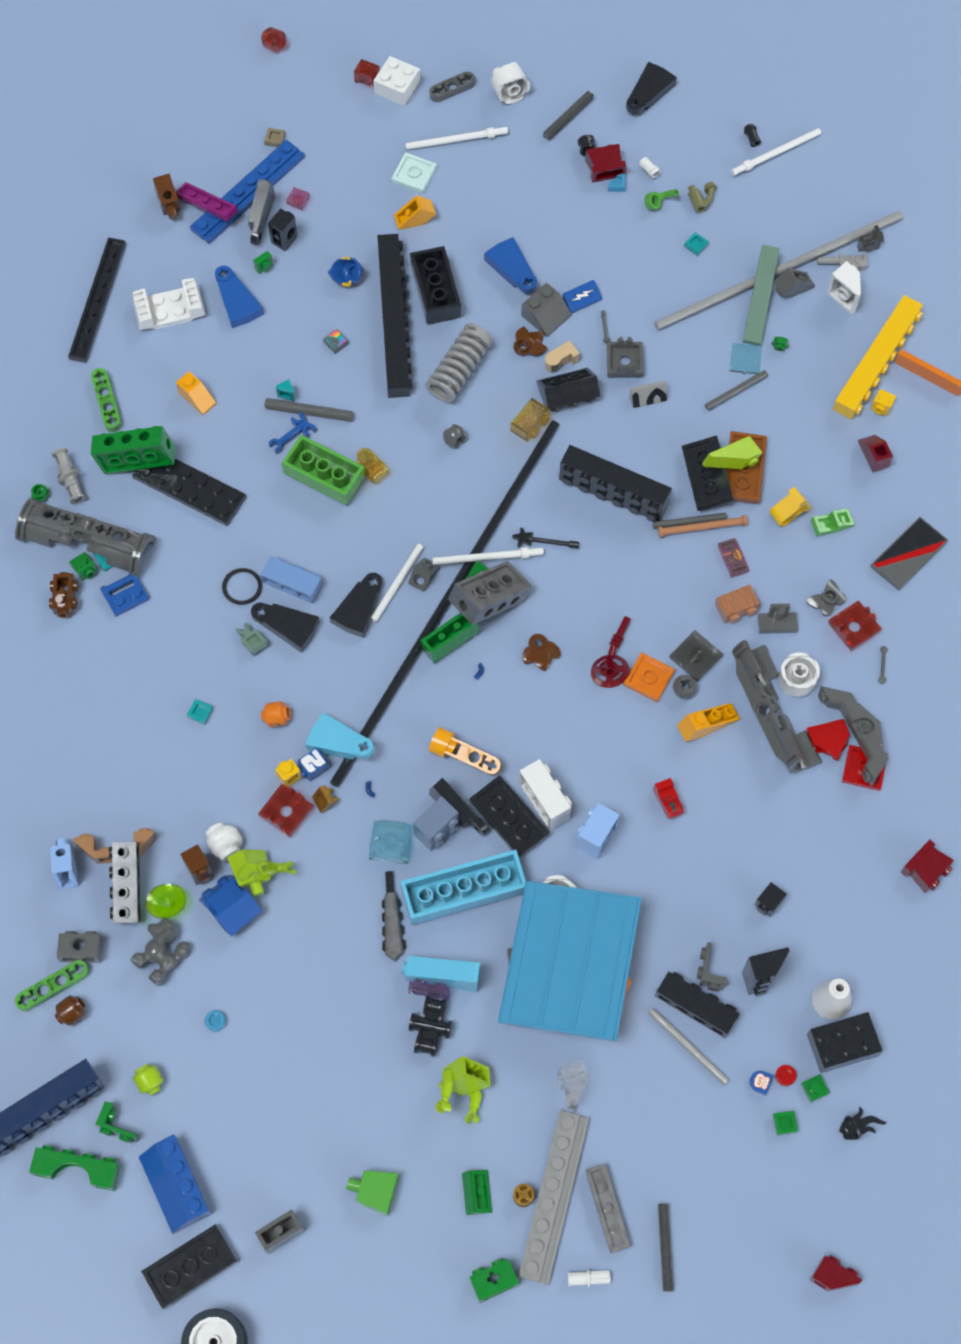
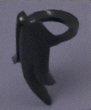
(854, 1127)

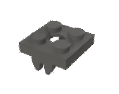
(626, 348)

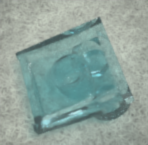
(390, 841)

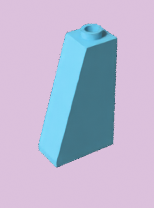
(453, 973)

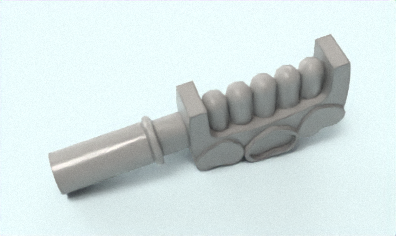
(859, 262)

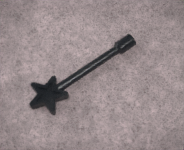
(526, 538)

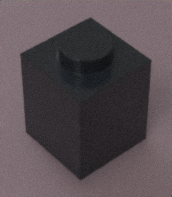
(770, 900)

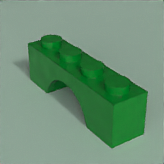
(48, 1163)

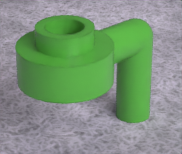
(653, 199)

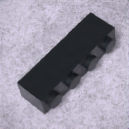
(696, 1004)

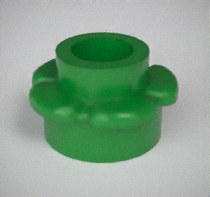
(780, 343)
(39, 488)

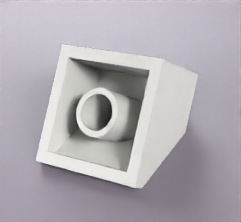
(846, 287)

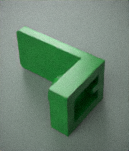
(108, 1115)

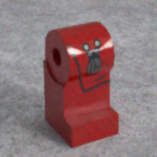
(668, 798)

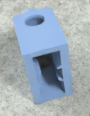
(64, 864)

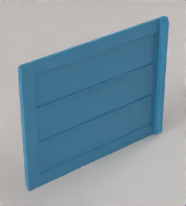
(570, 961)

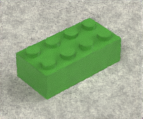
(323, 470)

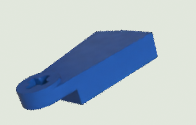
(511, 265)
(237, 299)

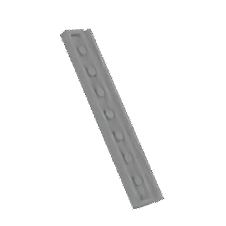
(553, 1198)

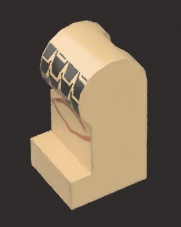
(561, 356)

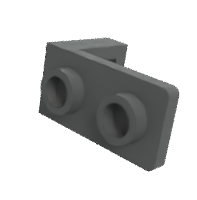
(713, 982)

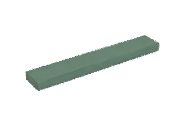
(761, 295)

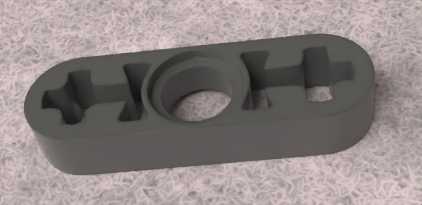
(456, 80)

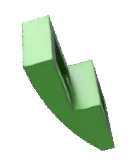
(833, 522)

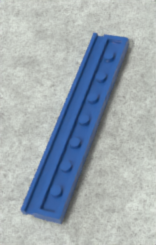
(272, 169)

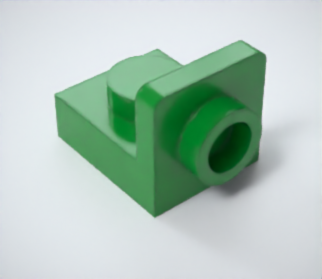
(83, 566)

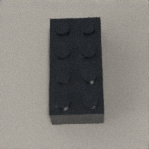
(435, 284)

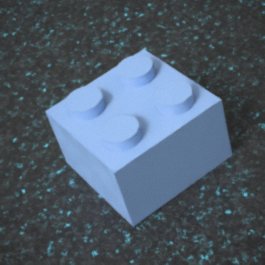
(597, 831)

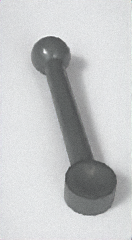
(606, 339)
(882, 679)

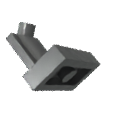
(778, 620)

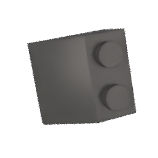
(545, 310)

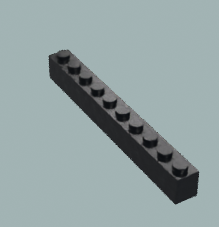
(393, 316)

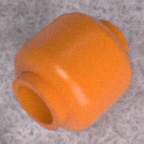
(276, 714)

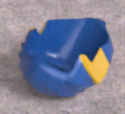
(346, 271)

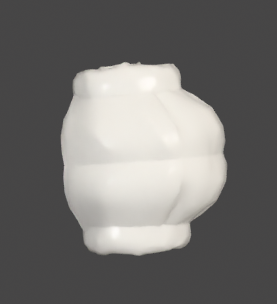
(223, 840)

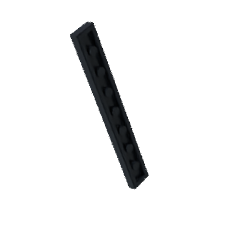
(97, 300)

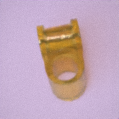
(374, 467)

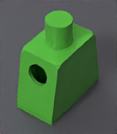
(374, 1190)

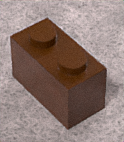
(197, 865)

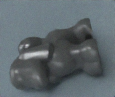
(155, 950)

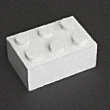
(545, 794)

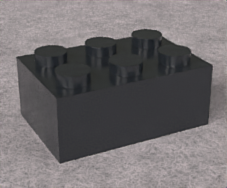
(844, 1042)

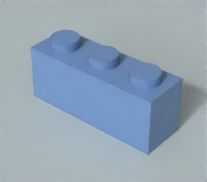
(291, 579)

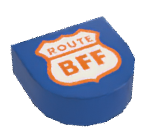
(760, 1082)

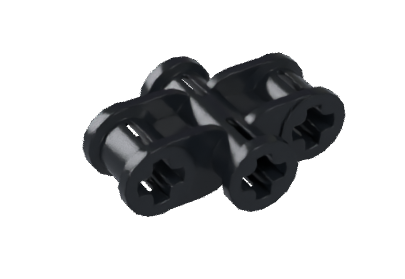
(430, 1026)

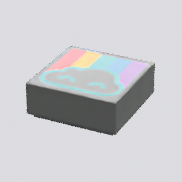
(335, 341)

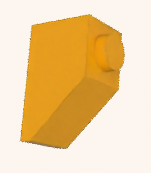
(415, 213)
(195, 393)

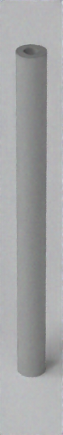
(688, 1046)

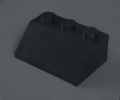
(569, 389)
(762, 969)

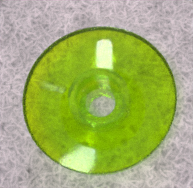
(163, 895)

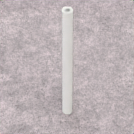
(397, 582)

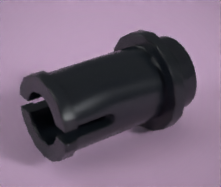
(750, 131)

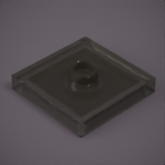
(696, 655)

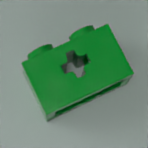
(485, 1290)

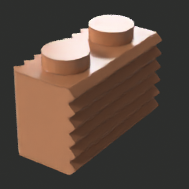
(737, 604)

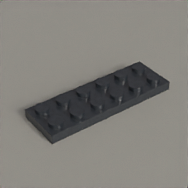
(194, 490)

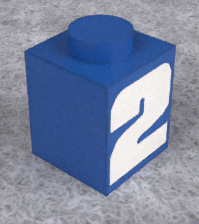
(312, 765)

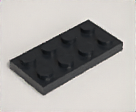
(708, 484)
(509, 816)
(189, 1266)

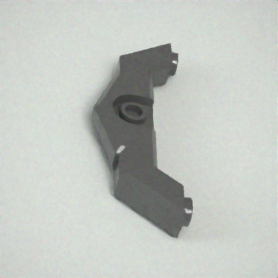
(863, 726)

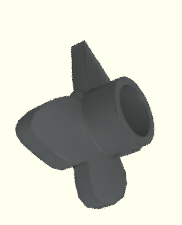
(828, 599)

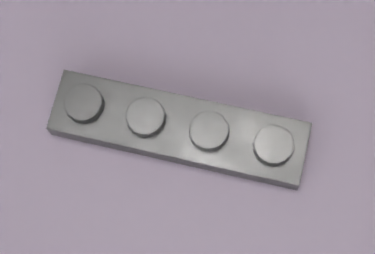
(607, 1208)

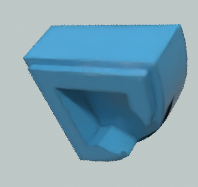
(617, 184)

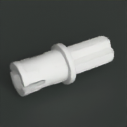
(588, 1278)

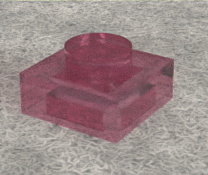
(298, 198)

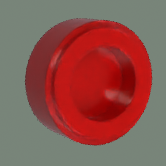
(785, 1075)

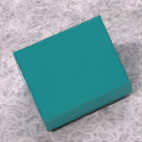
(285, 390)

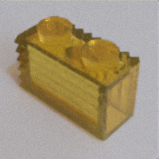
(530, 419)

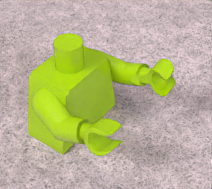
(253, 869)
(463, 1078)

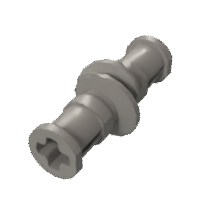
(68, 475)

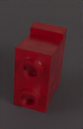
(605, 162)
(928, 866)

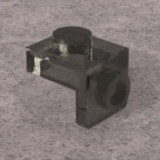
(870, 242)

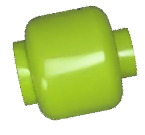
(148, 1079)

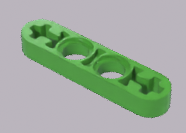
(107, 399)
(50, 982)

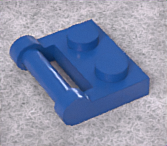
(127, 598)

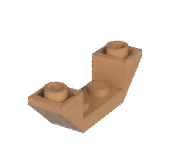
(88, 845)

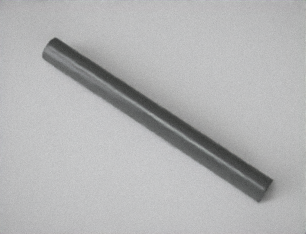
(725, 396)
(689, 520)

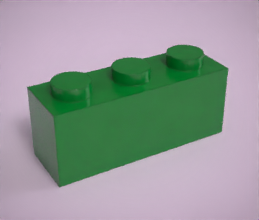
(448, 637)

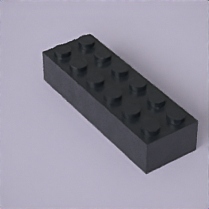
(614, 483)

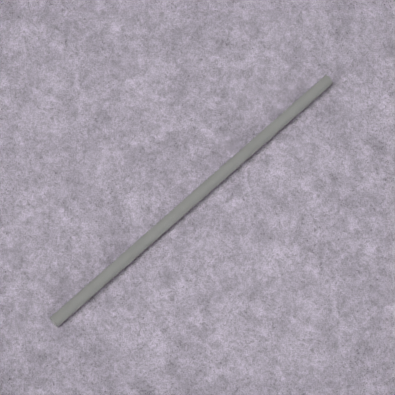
(779, 270)

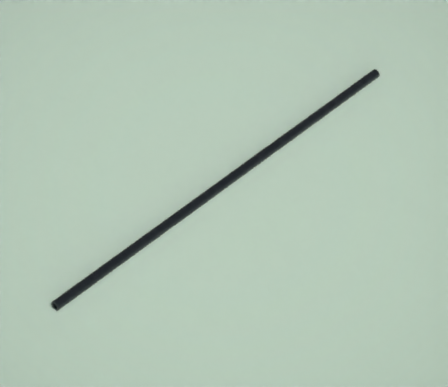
(444, 603)

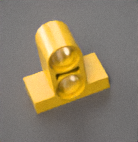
(789, 507)

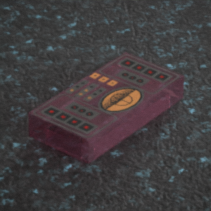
(733, 557)

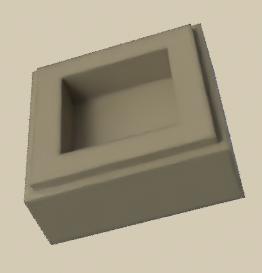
(274, 137)

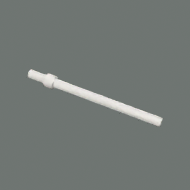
(489, 132)
(749, 164)
(524, 552)

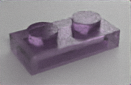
(437, 991)

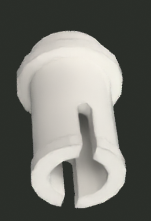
(652, 170)

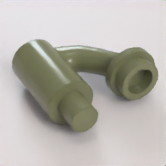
(696, 198)

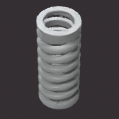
(465, 338)

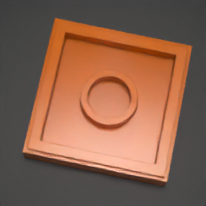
(649, 677)

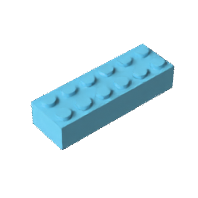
(463, 887)

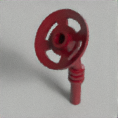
(609, 666)

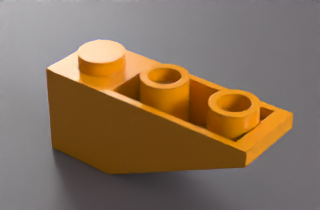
(707, 721)

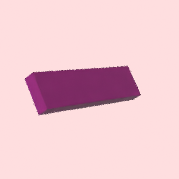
(206, 201)

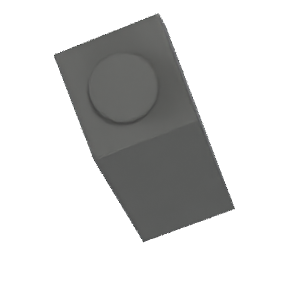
(793, 282)

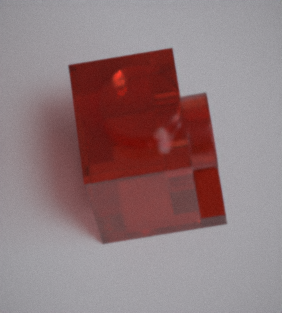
(366, 72)

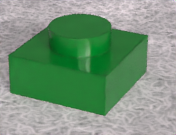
(263, 262)
(815, 1088)
(785, 1123)

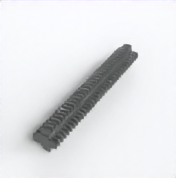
(568, 115)
(665, 1247)

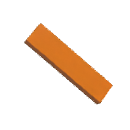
(928, 372)

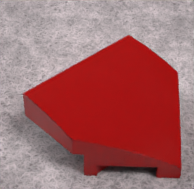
(829, 737)

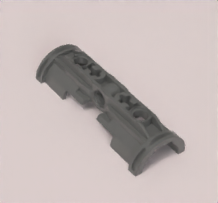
(119, 553)
(754, 673)

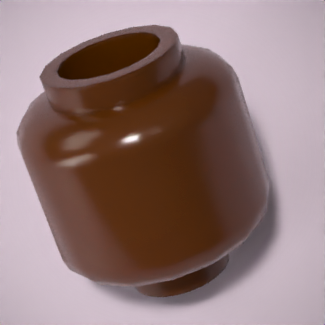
(70, 1010)

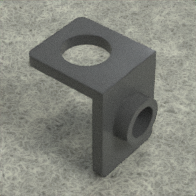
(425, 569)

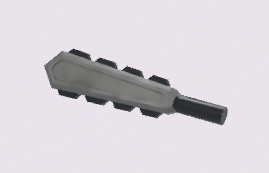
(392, 931)

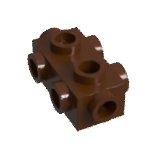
(63, 601)

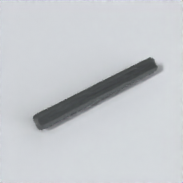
(308, 409)

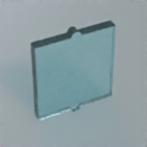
(745, 358)

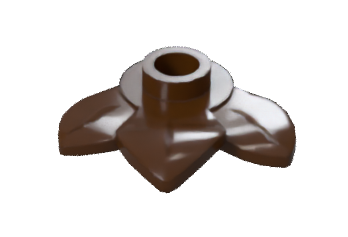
(531, 342)
(540, 654)

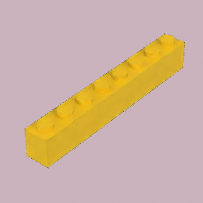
(877, 357)

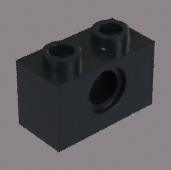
(282, 229)

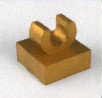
(323, 798)

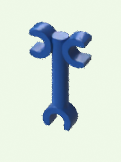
(301, 425)

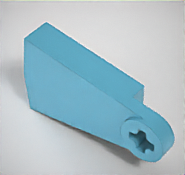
(337, 739)

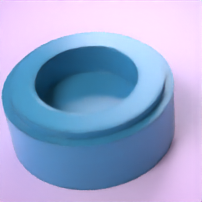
(215, 1021)

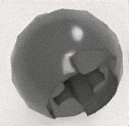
(454, 435)
(681, 681)

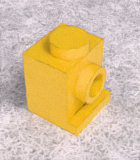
(288, 773)

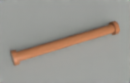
(702, 526)

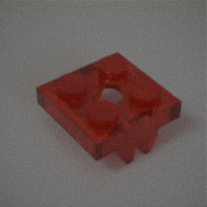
(860, 615)
(286, 797)

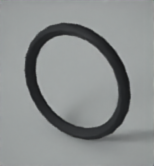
(236, 571)

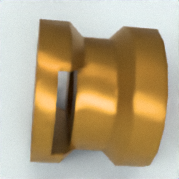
(526, 1195)

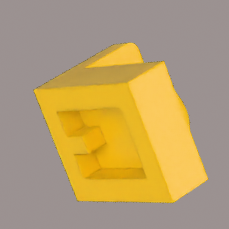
(883, 402)

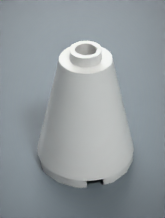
(832, 999)

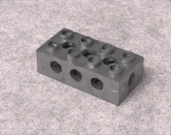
(489, 592)

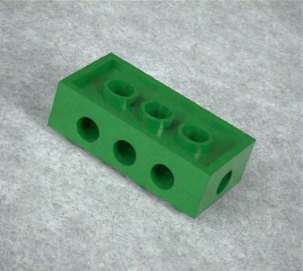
(133, 449)

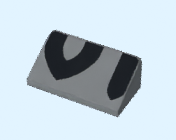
(648, 394)

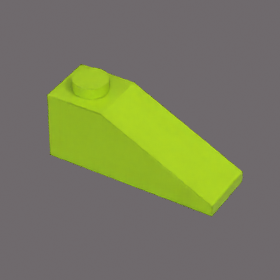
(735, 456)

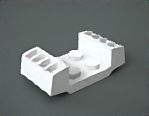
(168, 307)

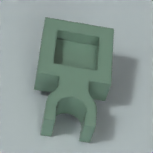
(253, 640)

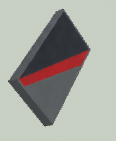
(909, 553)

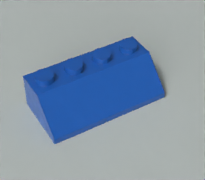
(174, 1184)

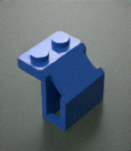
(230, 904)

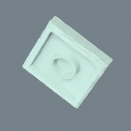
(414, 173)

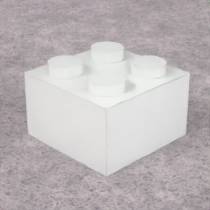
(396, 81)

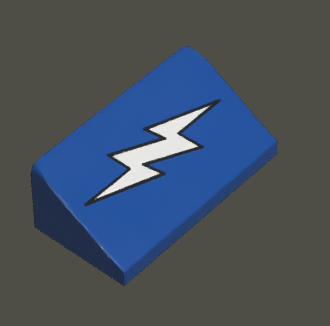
(582, 296)

